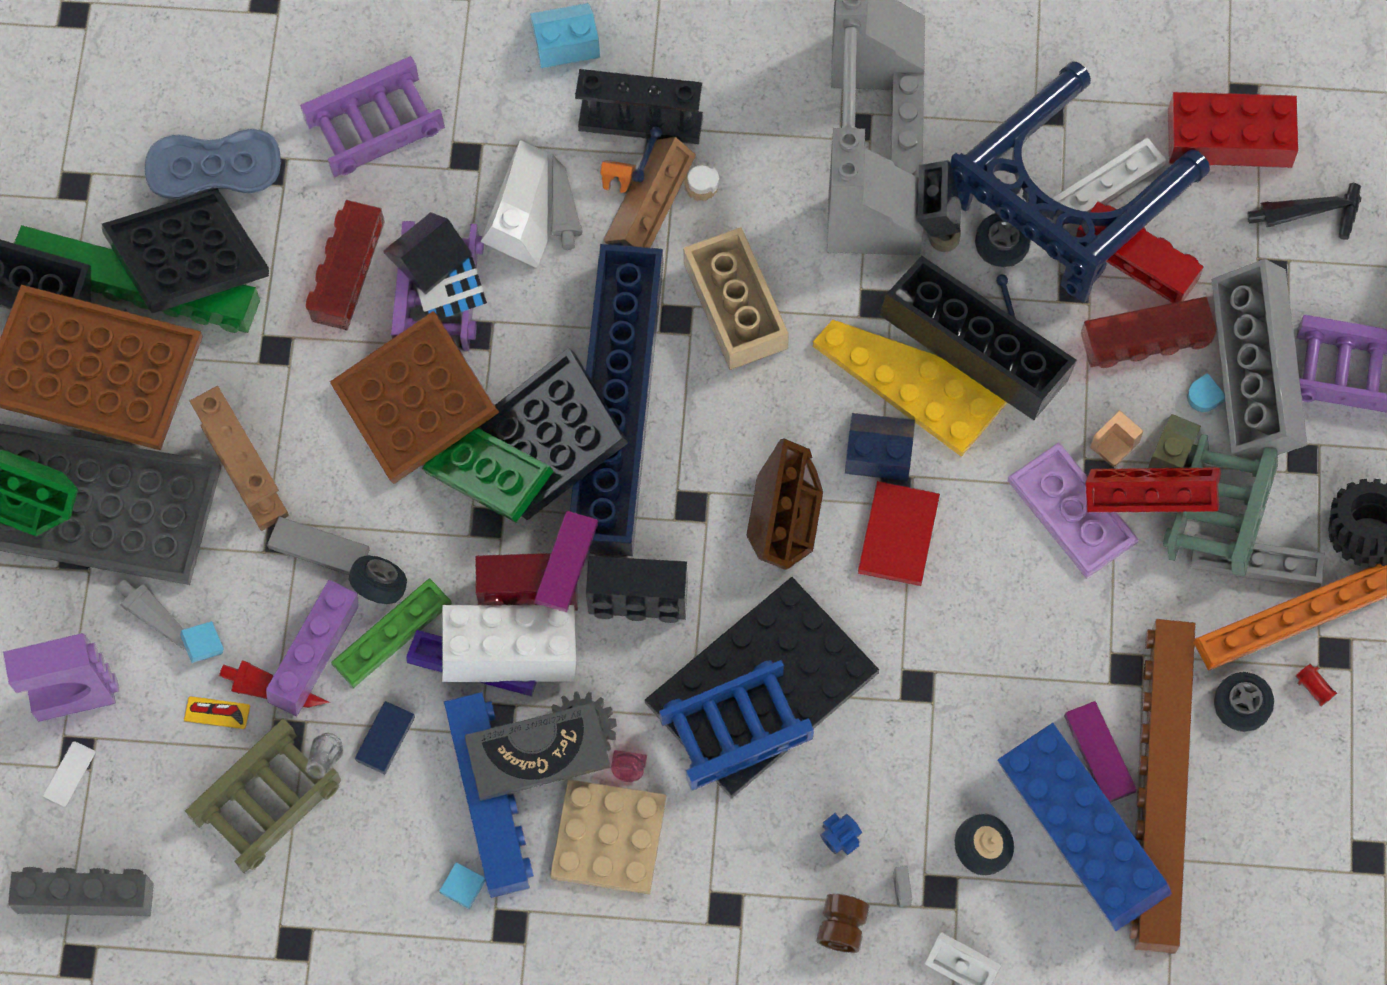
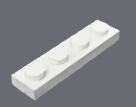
(1113, 178)

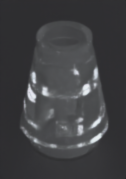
(324, 753)

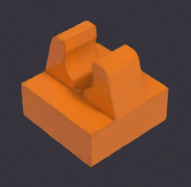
(614, 169)

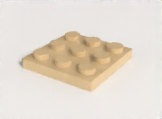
(608, 837)

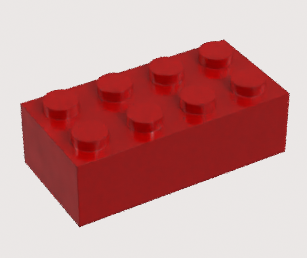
(1234, 128)

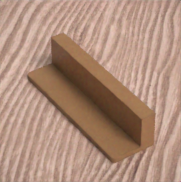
(651, 199)

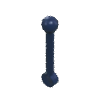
(638, 175)
(1002, 280)

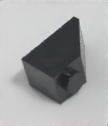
(938, 199)

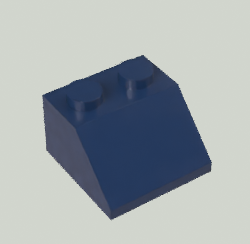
(880, 446)

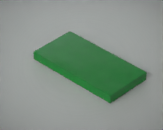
(490, 473)

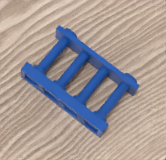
(733, 757)

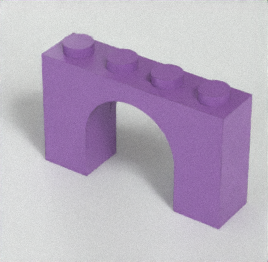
(61, 676)

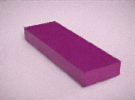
(566, 561)
(1100, 751)

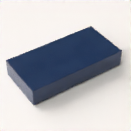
(385, 737)

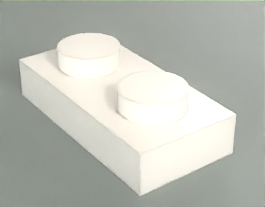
(961, 962)

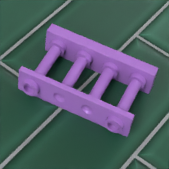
(360, 92)
(408, 298)
(1346, 338)

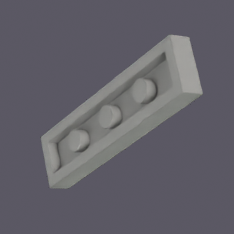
(1267, 563)

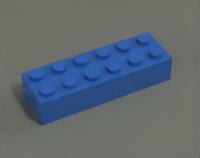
(1084, 827)

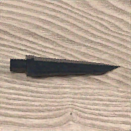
(1284, 211)

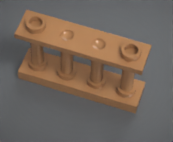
(239, 457)

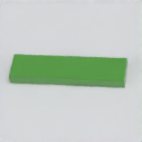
(391, 633)

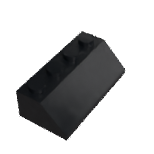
(41, 271)

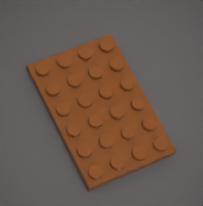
(94, 366)

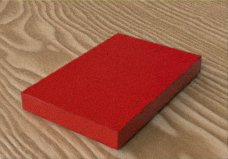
(898, 533)

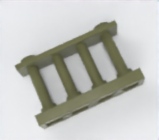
(232, 786)

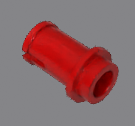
(1315, 684)

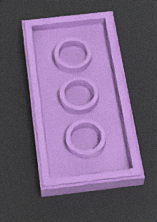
(1057, 496)

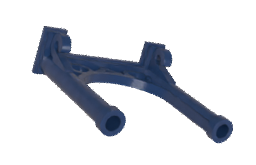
(1082, 256)

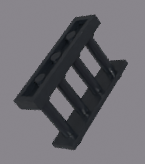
(637, 103)

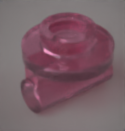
(628, 765)

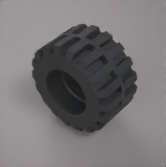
(1350, 537)

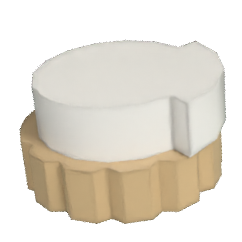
(702, 183)

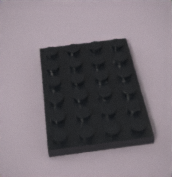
(818, 675)

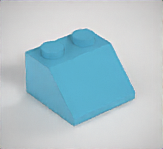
(565, 35)

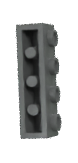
(81, 893)

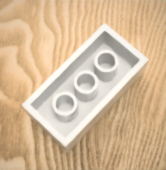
(508, 643)

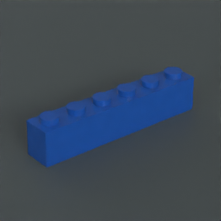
(491, 818)

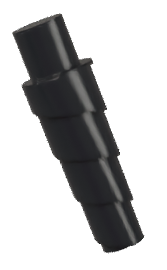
(1349, 211)

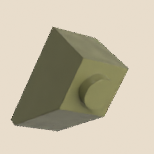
(1174, 443)

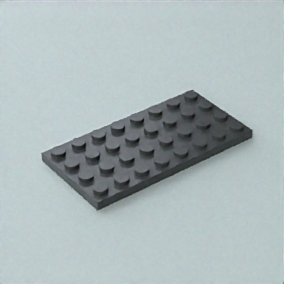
(131, 510)

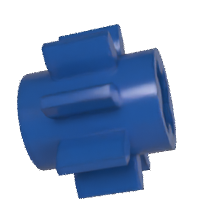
(841, 834)

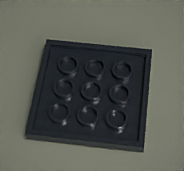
(185, 250)
(559, 422)

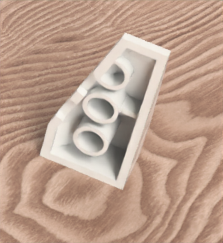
(521, 209)

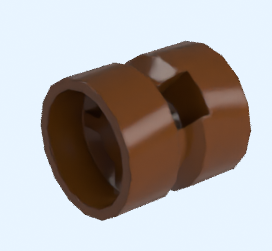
(844, 918)

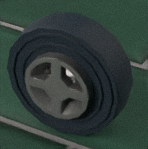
(997, 254)
(377, 579)
(1246, 690)

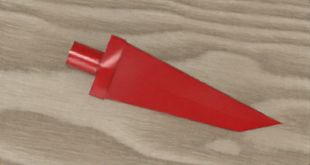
(254, 682)

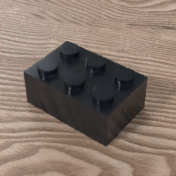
(637, 588)

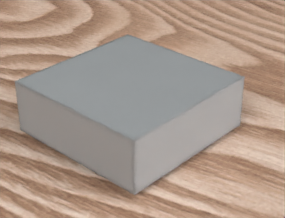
(902, 886)

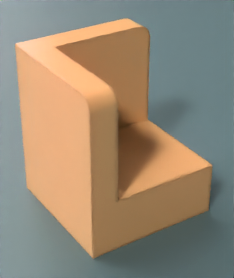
(1116, 439)

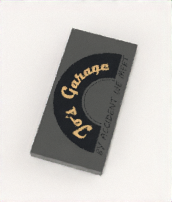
(537, 751)

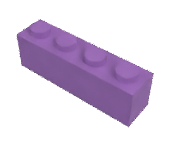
(312, 648)

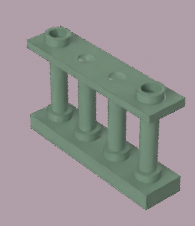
(1245, 524)

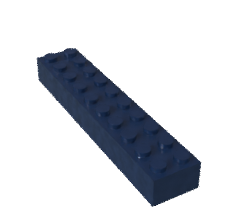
(621, 371)

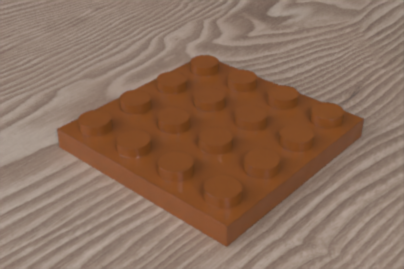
(414, 397)

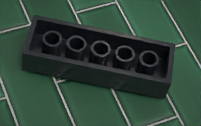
(977, 337)

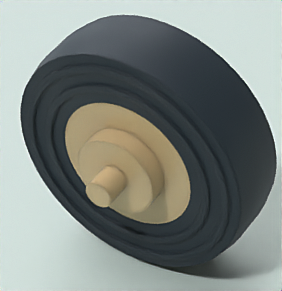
(984, 844)

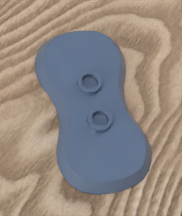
(239, 162)

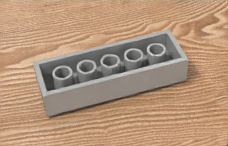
(1258, 360)

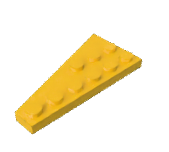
(914, 383)

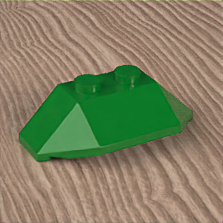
(33, 495)

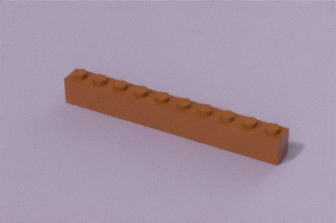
(1165, 776)

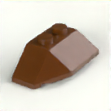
(785, 506)

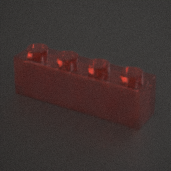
(345, 264)
(1148, 332)

